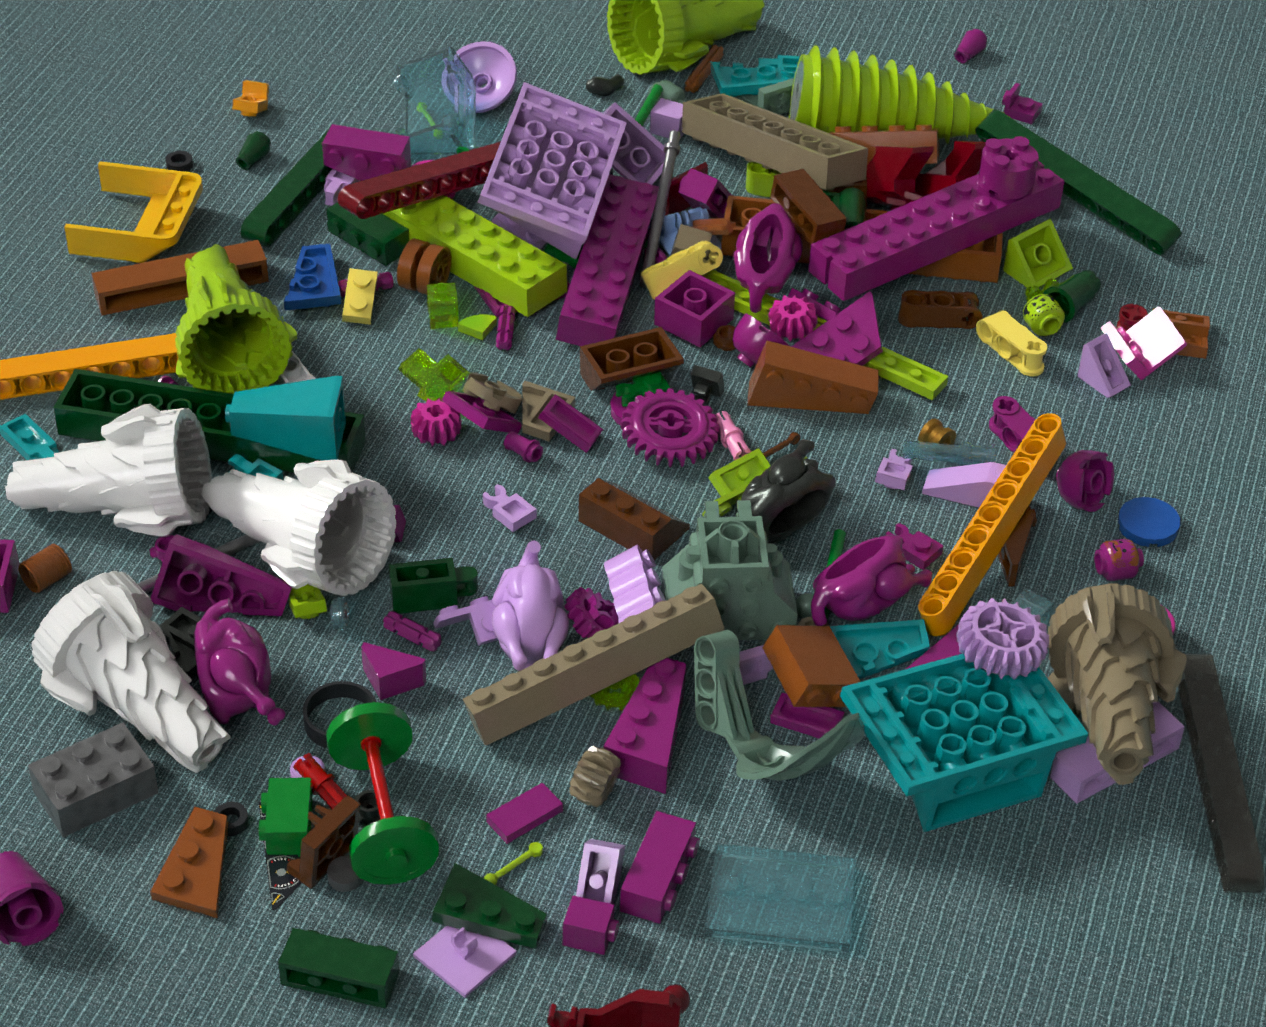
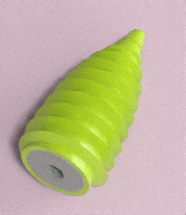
(858, 95)

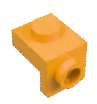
(253, 98)

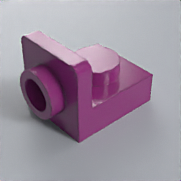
(1019, 107)

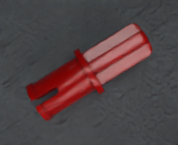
(321, 781)

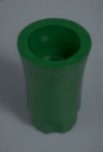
(1075, 292)

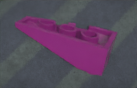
(201, 576)

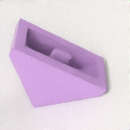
(1102, 367)

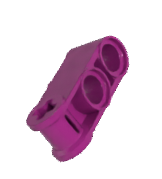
(1010, 421)

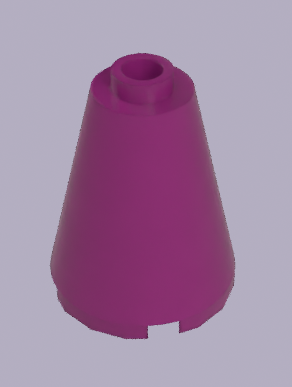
(27, 902)

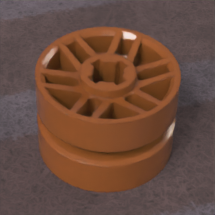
(423, 265)

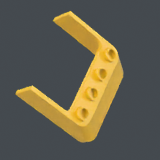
(162, 223)

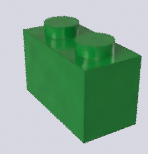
(286, 815)

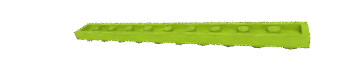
(889, 364)

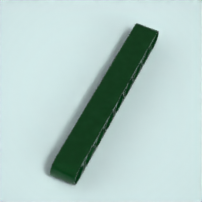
(1090, 188)

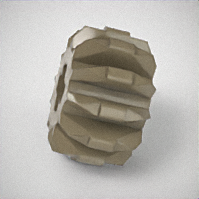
(595, 776)

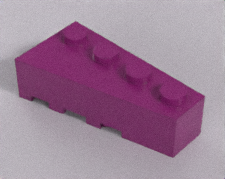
(649, 726)

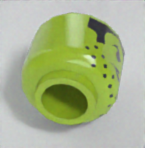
(1043, 315)

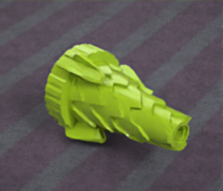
(674, 33)
(229, 333)

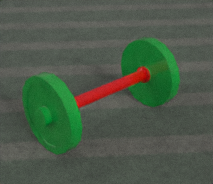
(394, 846)

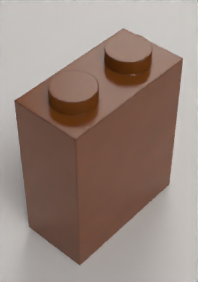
(809, 665)

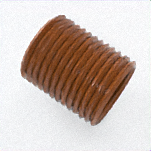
(45, 568)

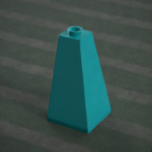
(292, 416)

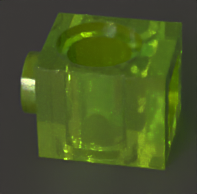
(442, 305)

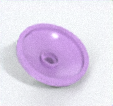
(490, 66)

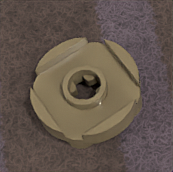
(495, 395)

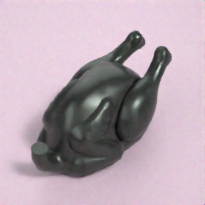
(789, 493)

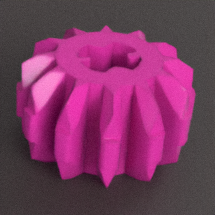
(792, 317)
(435, 422)

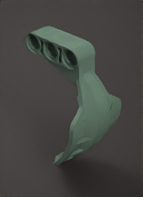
(724, 710)

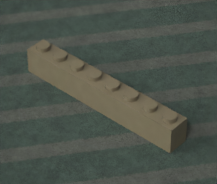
(593, 664)

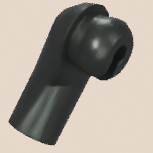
(604, 86)

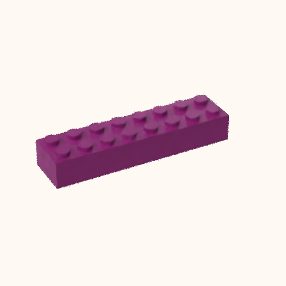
(608, 262)

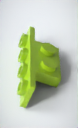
(734, 478)

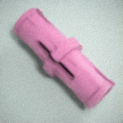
(731, 436)

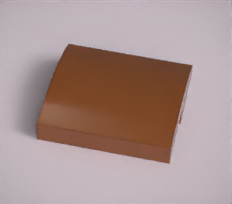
(1194, 331)

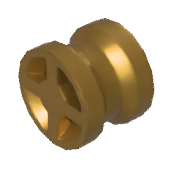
(935, 433)

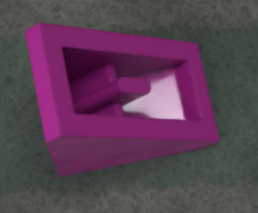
(392, 670)

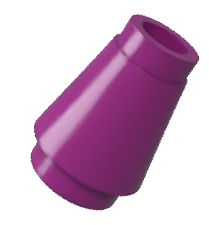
(971, 44)

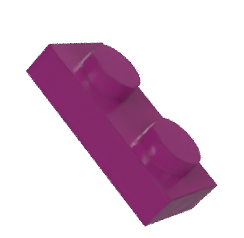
(825, 311)

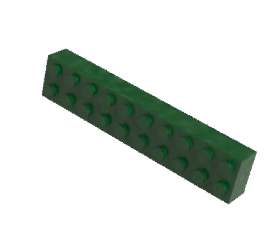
(99, 398)

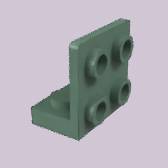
(772, 97)

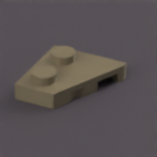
(533, 403)

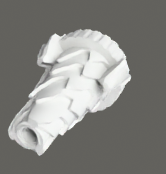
(143, 472)
(318, 529)
(109, 650)

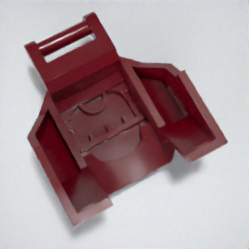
(896, 176)

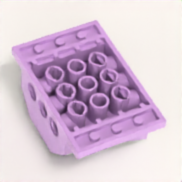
(552, 167)

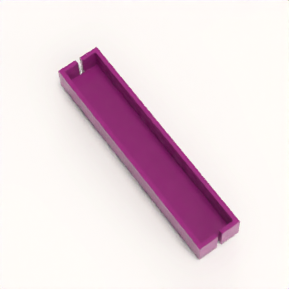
(925, 232)

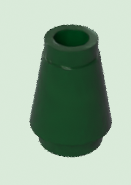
(253, 149)

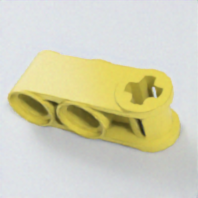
(665, 273)
(1013, 342)

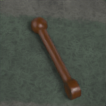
(792, 439)

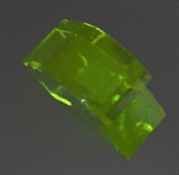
(433, 377)

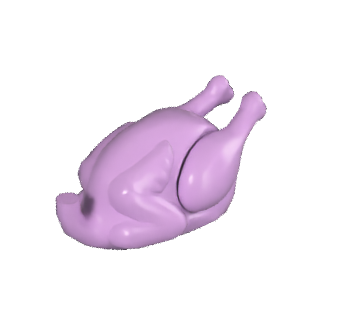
(529, 611)

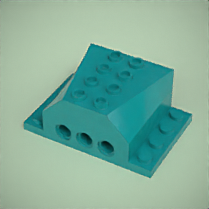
(964, 736)

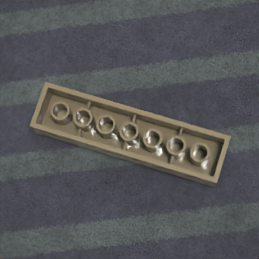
(774, 140)

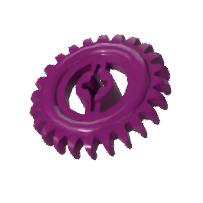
(669, 426)

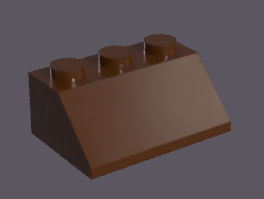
(627, 358)
(628, 518)

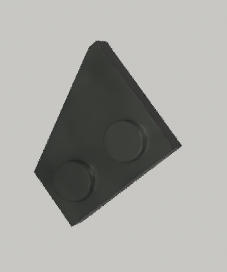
(179, 636)

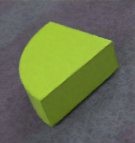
(477, 325)

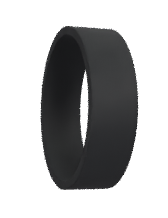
(327, 692)

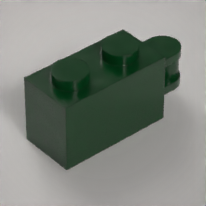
(430, 584)

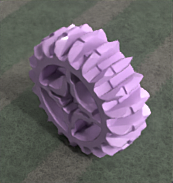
(1002, 638)

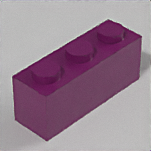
(659, 867)

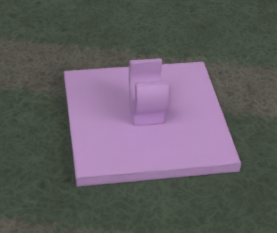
(463, 957)

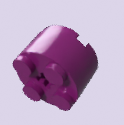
(1008, 167)

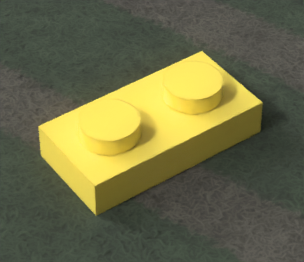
(359, 296)

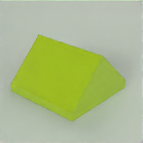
(1036, 255)

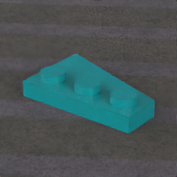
(881, 644)

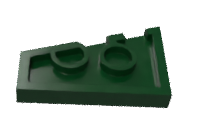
(487, 910)

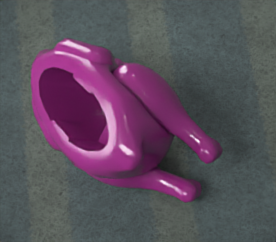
(767, 253)
(865, 581)
(233, 666)

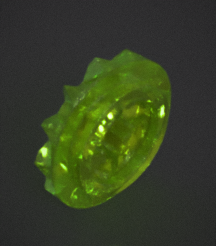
(617, 699)

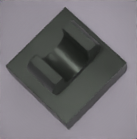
(706, 383)

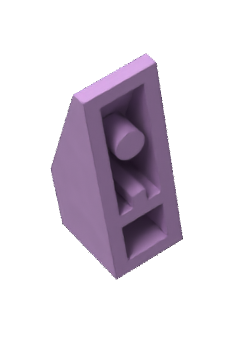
(963, 483)

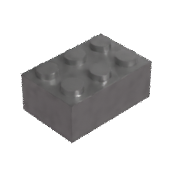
(93, 779)

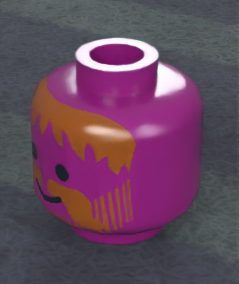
(1118, 559)

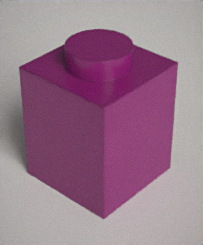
(589, 925)

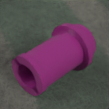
(528, 449)

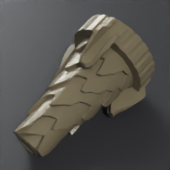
(1110, 663)

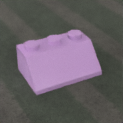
(639, 153)

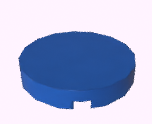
(1148, 521)

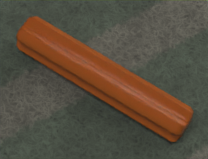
(703, 69)
(717, 226)

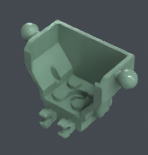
(739, 571)

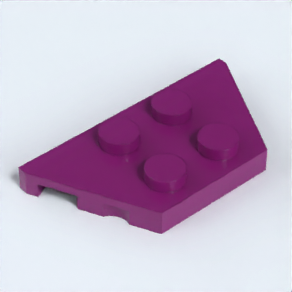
(848, 335)

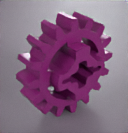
(590, 612)

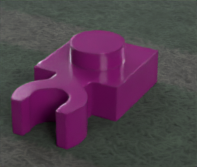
(918, 548)

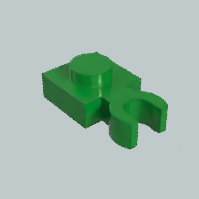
(641, 385)

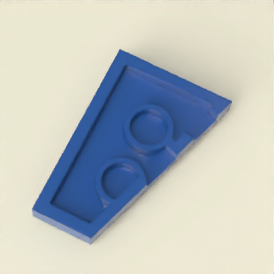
(314, 280)

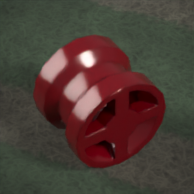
(1130, 315)

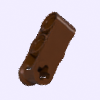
(939, 309)

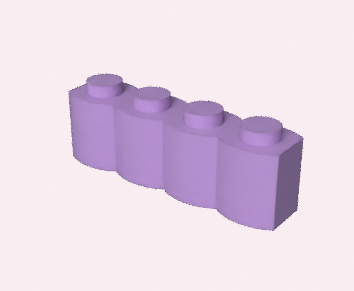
(633, 582)

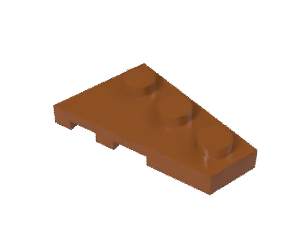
(194, 867)

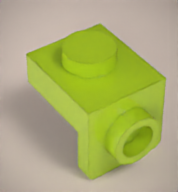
(307, 602)

